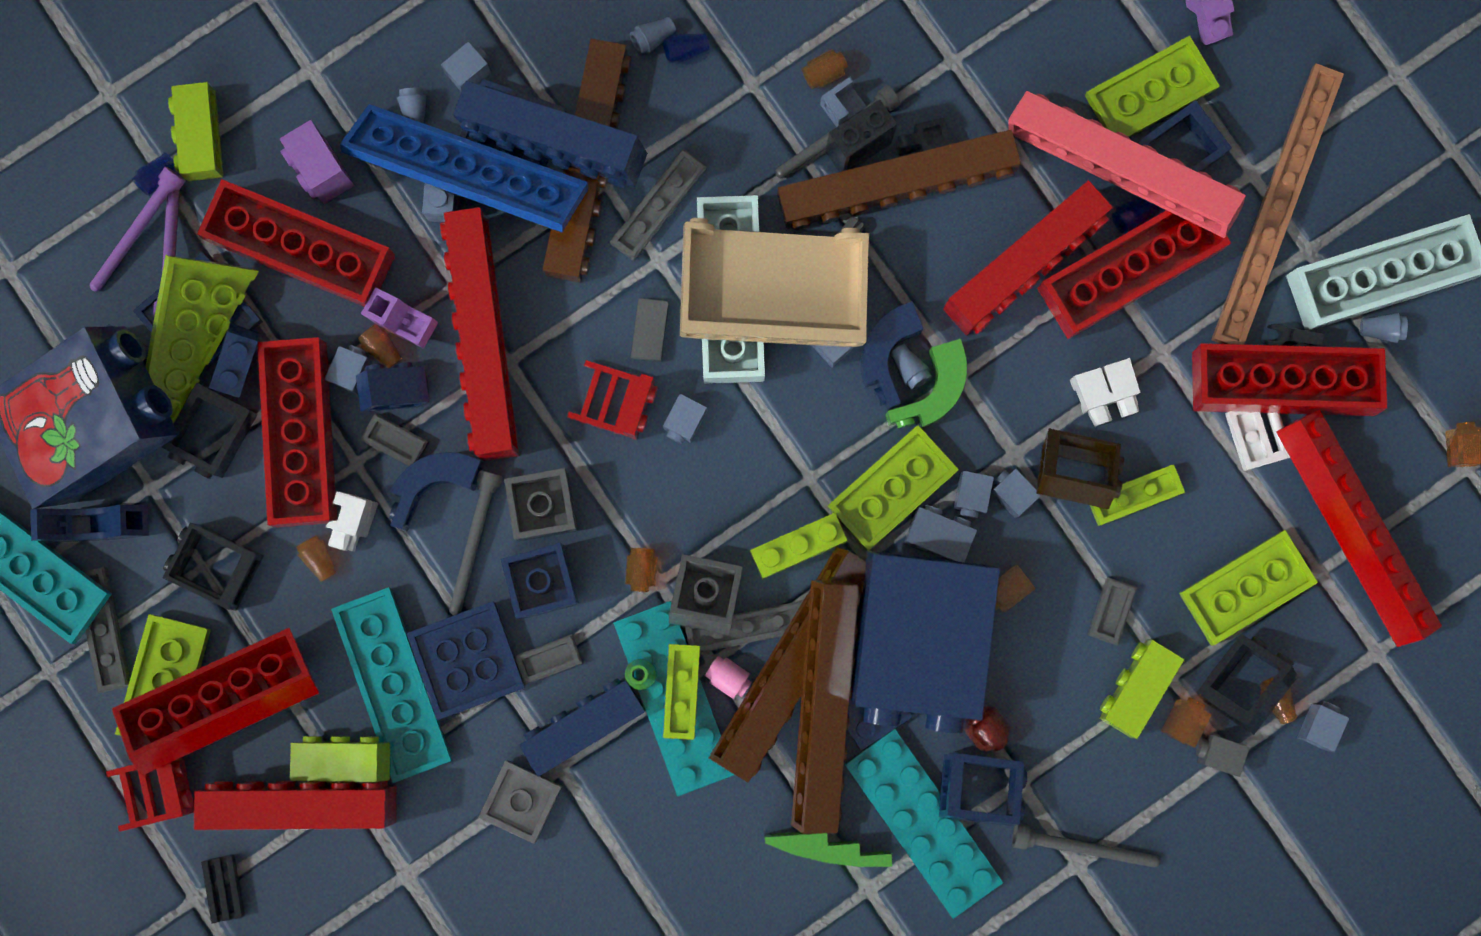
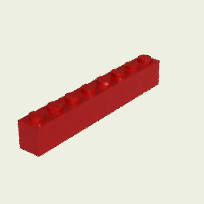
(1359, 529)

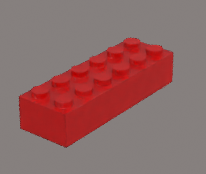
(295, 243)
(1032, 254)
(1127, 270)
(1289, 379)
(297, 432)
(214, 701)
(295, 807)

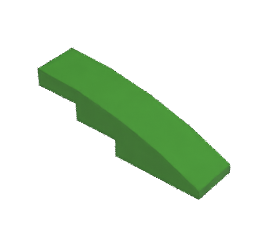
(818, 848)

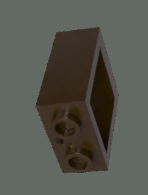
(1086, 450)

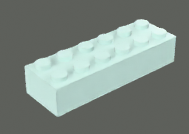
(1386, 273)
(725, 359)

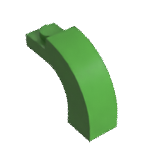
(950, 377)

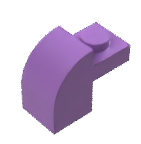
(1212, 18)
(399, 318)

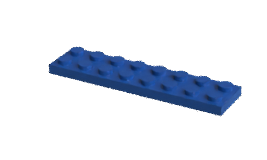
(464, 167)

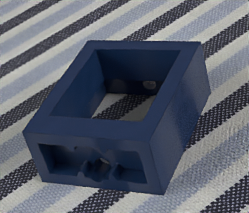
(1203, 130)
(952, 788)

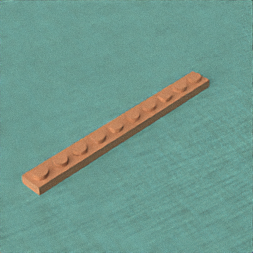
(1277, 206)

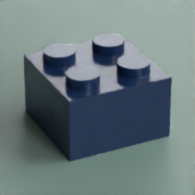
(539, 581)

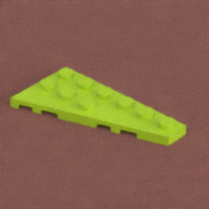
(189, 321)

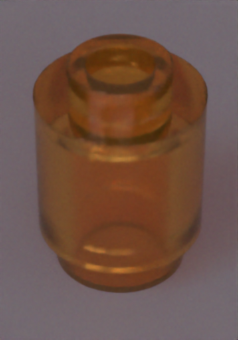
(824, 69)
(641, 569)

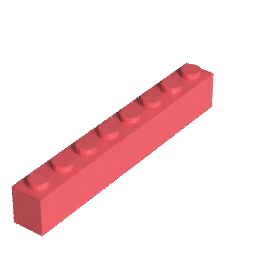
(1126, 163)

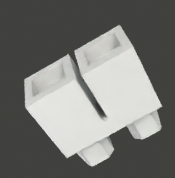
(1105, 387)
(353, 521)

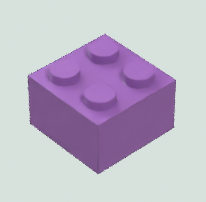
(316, 162)

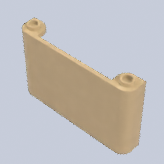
(774, 286)

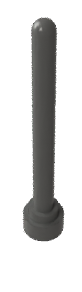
(889, 100)
(487, 484)
(1026, 837)

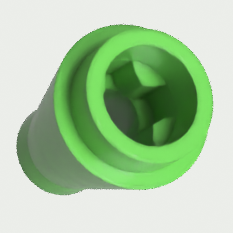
(648, 669)

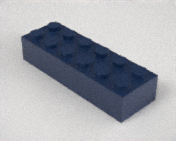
(550, 135)

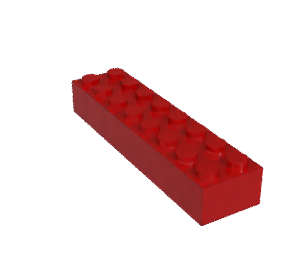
(480, 334)

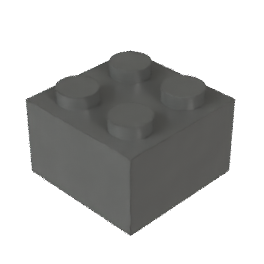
(541, 504)
(705, 594)

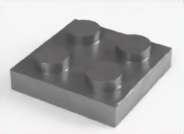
(520, 801)

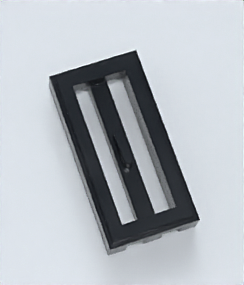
(211, 890)

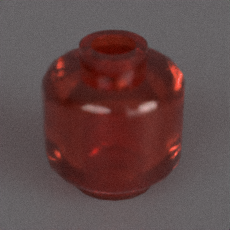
(990, 732)

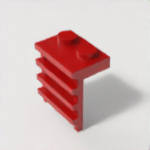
(634, 405)
(174, 789)

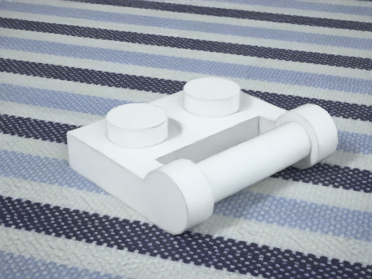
(1252, 440)

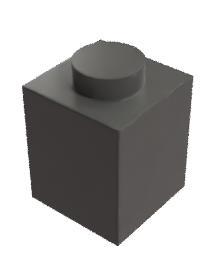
(1222, 754)

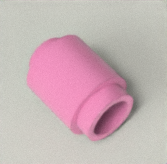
(728, 677)

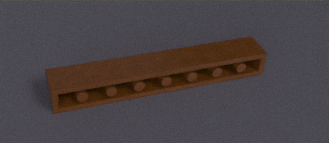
(597, 102)
(898, 179)
(779, 683)
(825, 706)

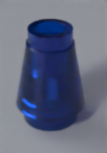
(684, 46)
(147, 176)
(1132, 214)

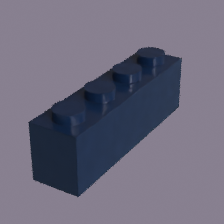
(582, 727)

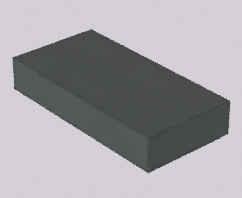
(649, 330)
(394, 440)
(1112, 611)
(548, 659)

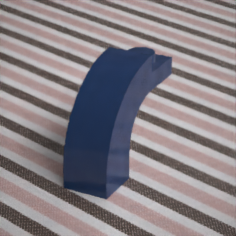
(889, 331)
(427, 473)
(89, 524)

